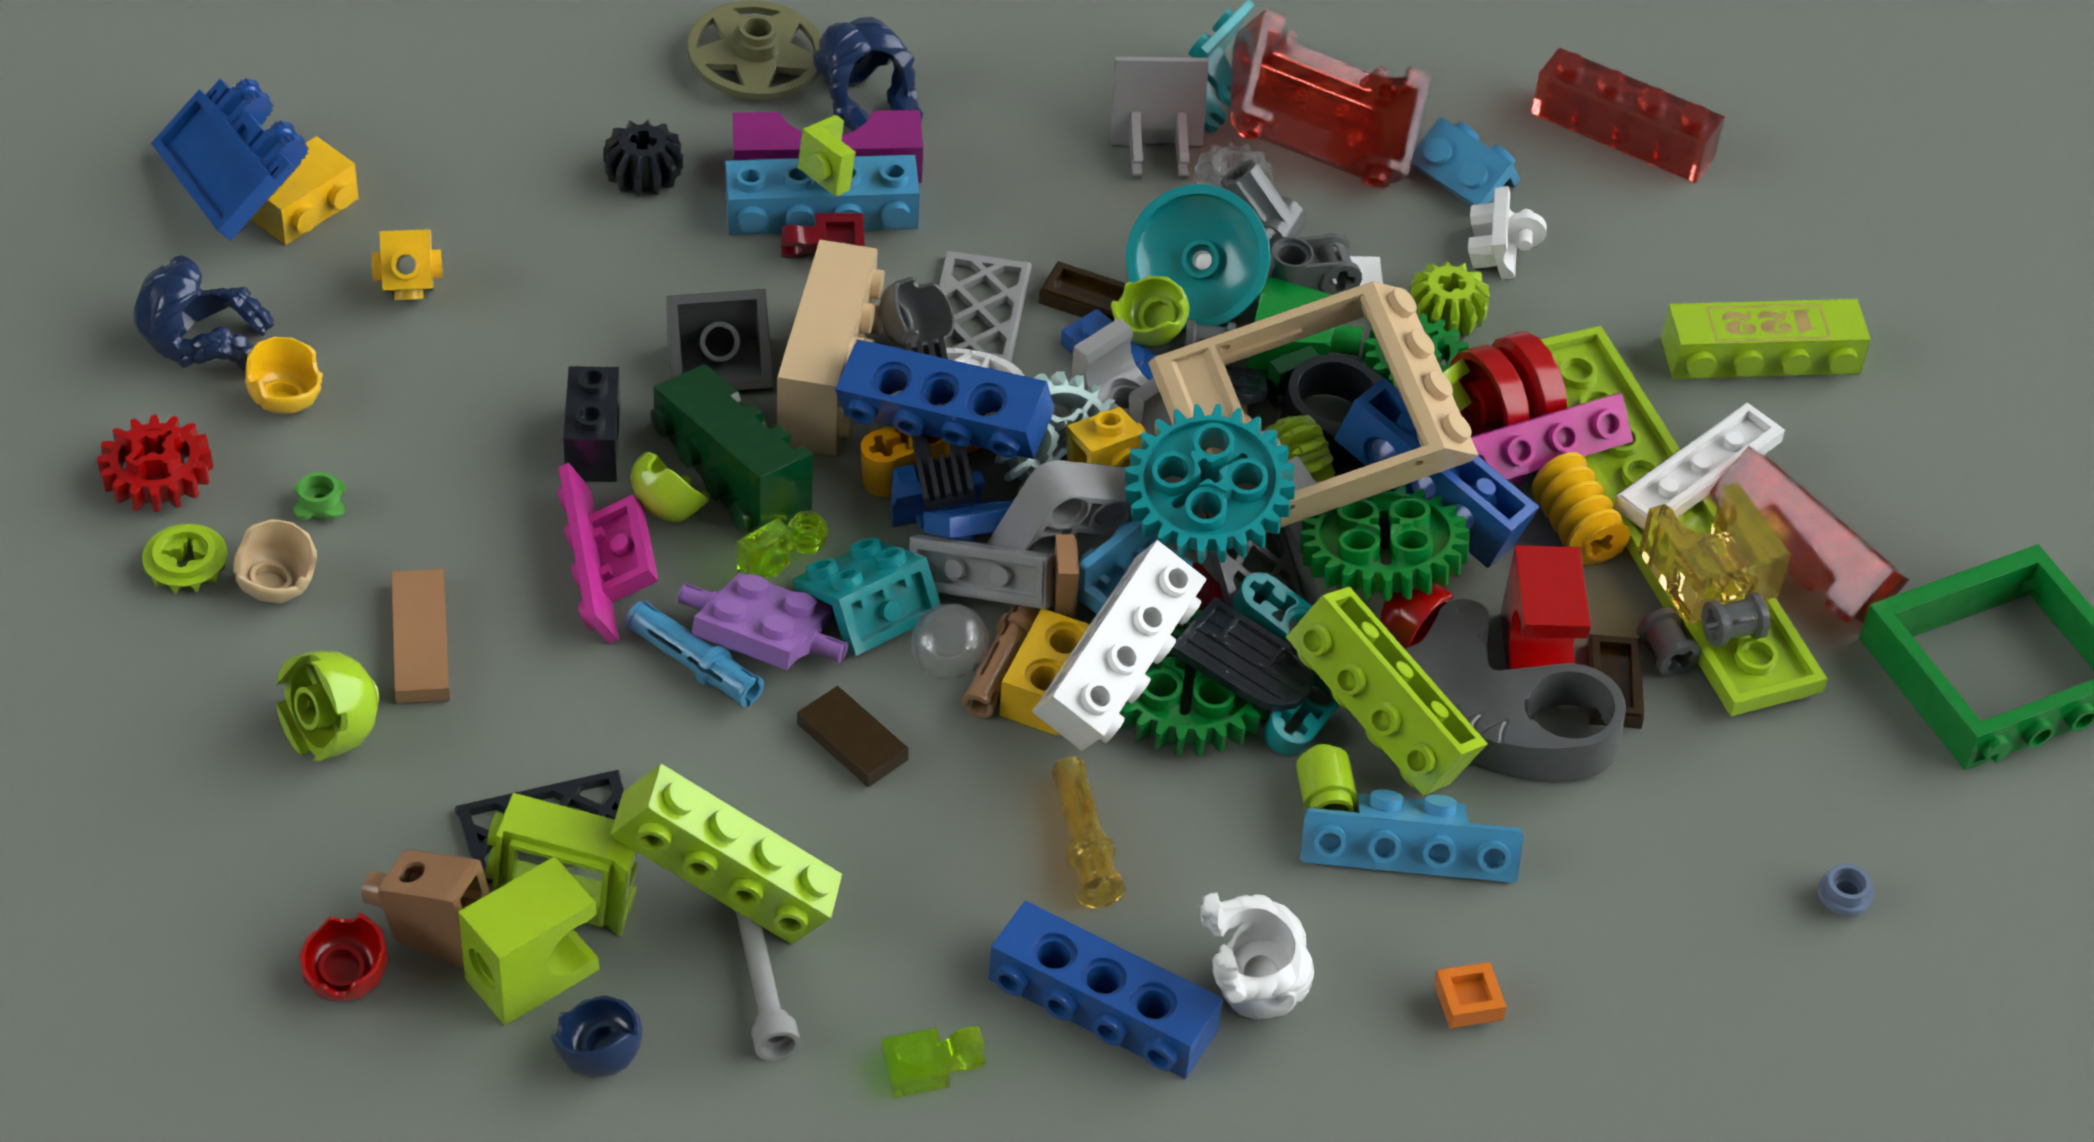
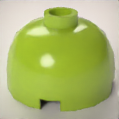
(326, 703)

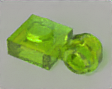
(769, 547)

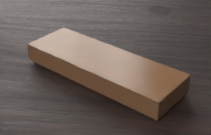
(420, 636)

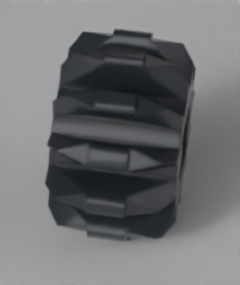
(643, 157)

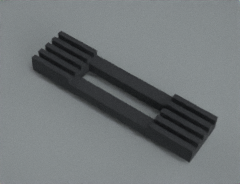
(945, 480)

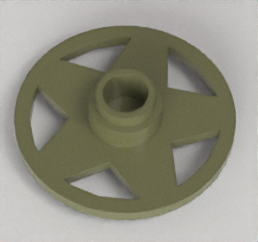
(754, 49)

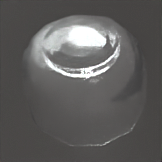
(950, 641)

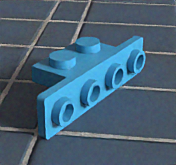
(1411, 838)

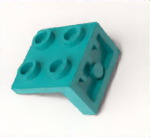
(872, 590)

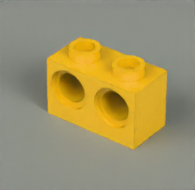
(1036, 666)

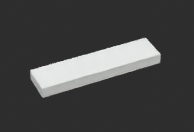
(1698, 466)

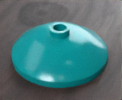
(1195, 222)

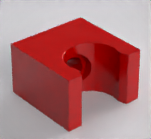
(1544, 606)

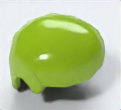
(1153, 309)
(664, 491)

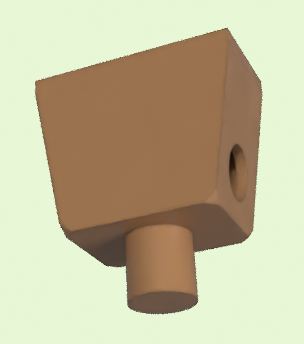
(424, 900)

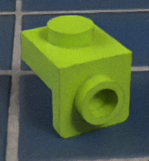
(826, 156)

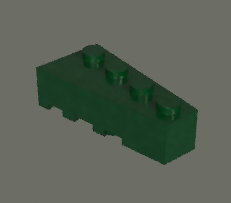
(733, 449)

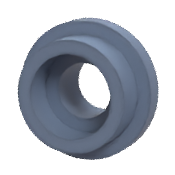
(1849, 880)

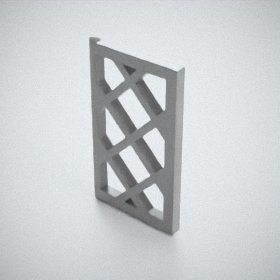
(986, 271)

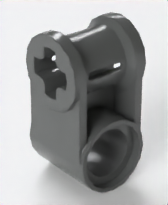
(1315, 263)

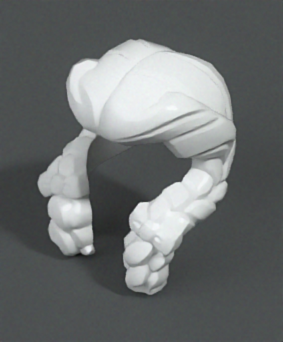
(1267, 959)

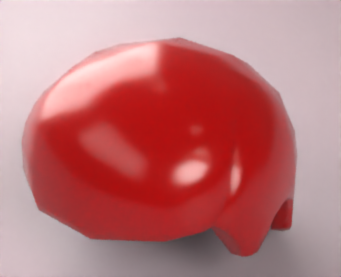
(1413, 618)
(344, 958)

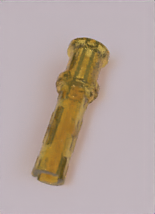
(1090, 850)

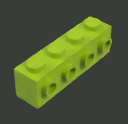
(1385, 691)
(726, 854)

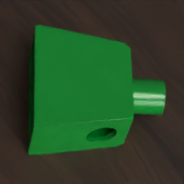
(1282, 296)

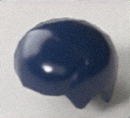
(598, 1036)

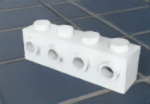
(1120, 647)

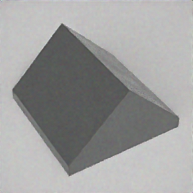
(724, 333)

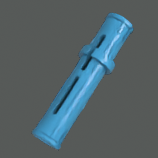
(710, 664)

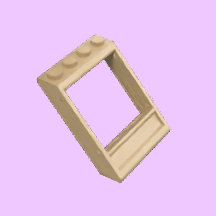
(1199, 377)

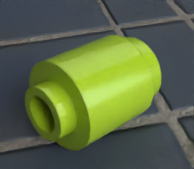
(1326, 779)

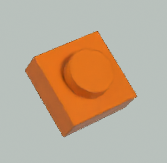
(1470, 995)

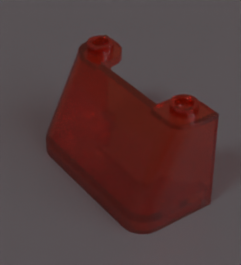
(1324, 105)

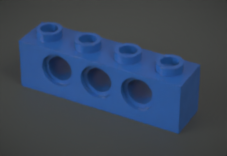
(927, 380)
(1493, 507)
(1088, 965)

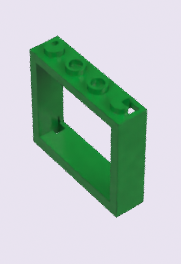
(1972, 742)

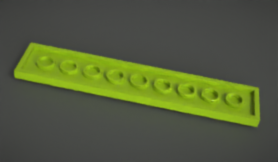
(1747, 670)

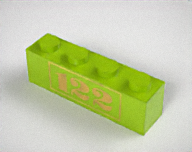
(1765, 338)

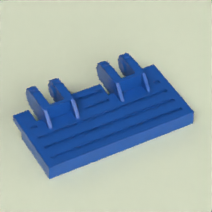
(227, 155)

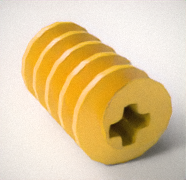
(1580, 509)

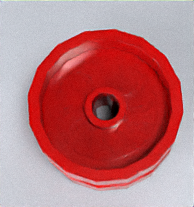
(1510, 382)

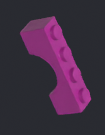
(884, 134)

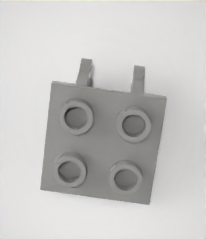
(1159, 104)

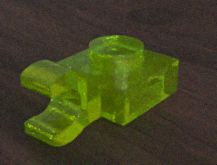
(922, 1062)

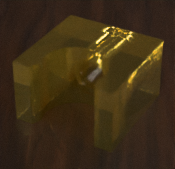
(1721, 566)

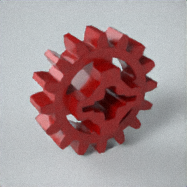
(155, 463)

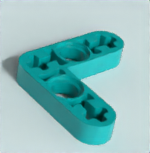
(1281, 597)

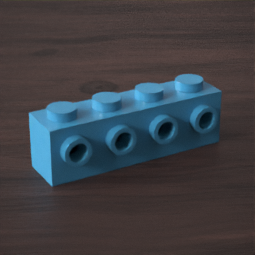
(778, 194)

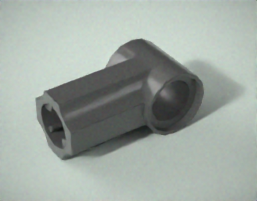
(1279, 214)

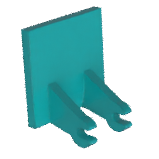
(1219, 69)

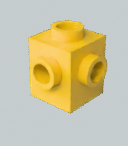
(400, 244)
(1104, 438)

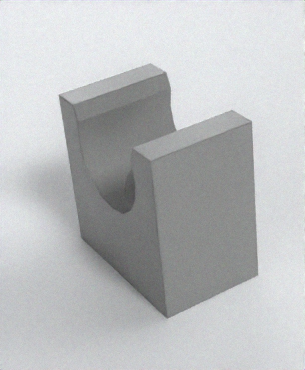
(1108, 362)

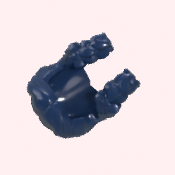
(852, 54)
(174, 301)

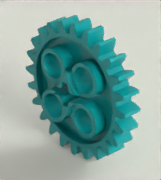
(1210, 483)

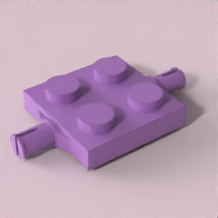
(763, 620)

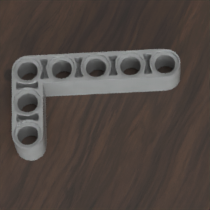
(1065, 500)

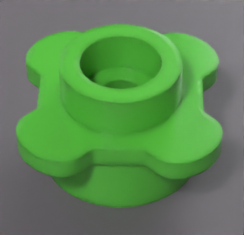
(319, 497)

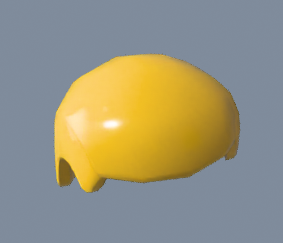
(283, 375)

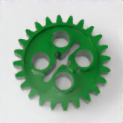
(1424, 544)
(1212, 715)

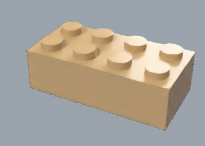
(831, 316)

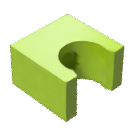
(524, 941)

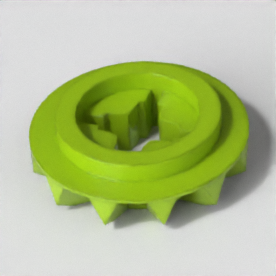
(172, 545)

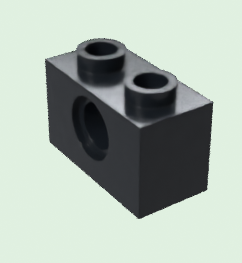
(592, 422)

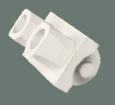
(1500, 232)

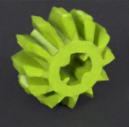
(1451, 295)
(1307, 442)

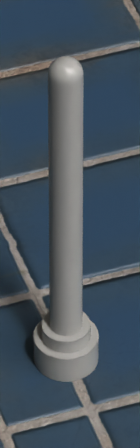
(774, 1031)

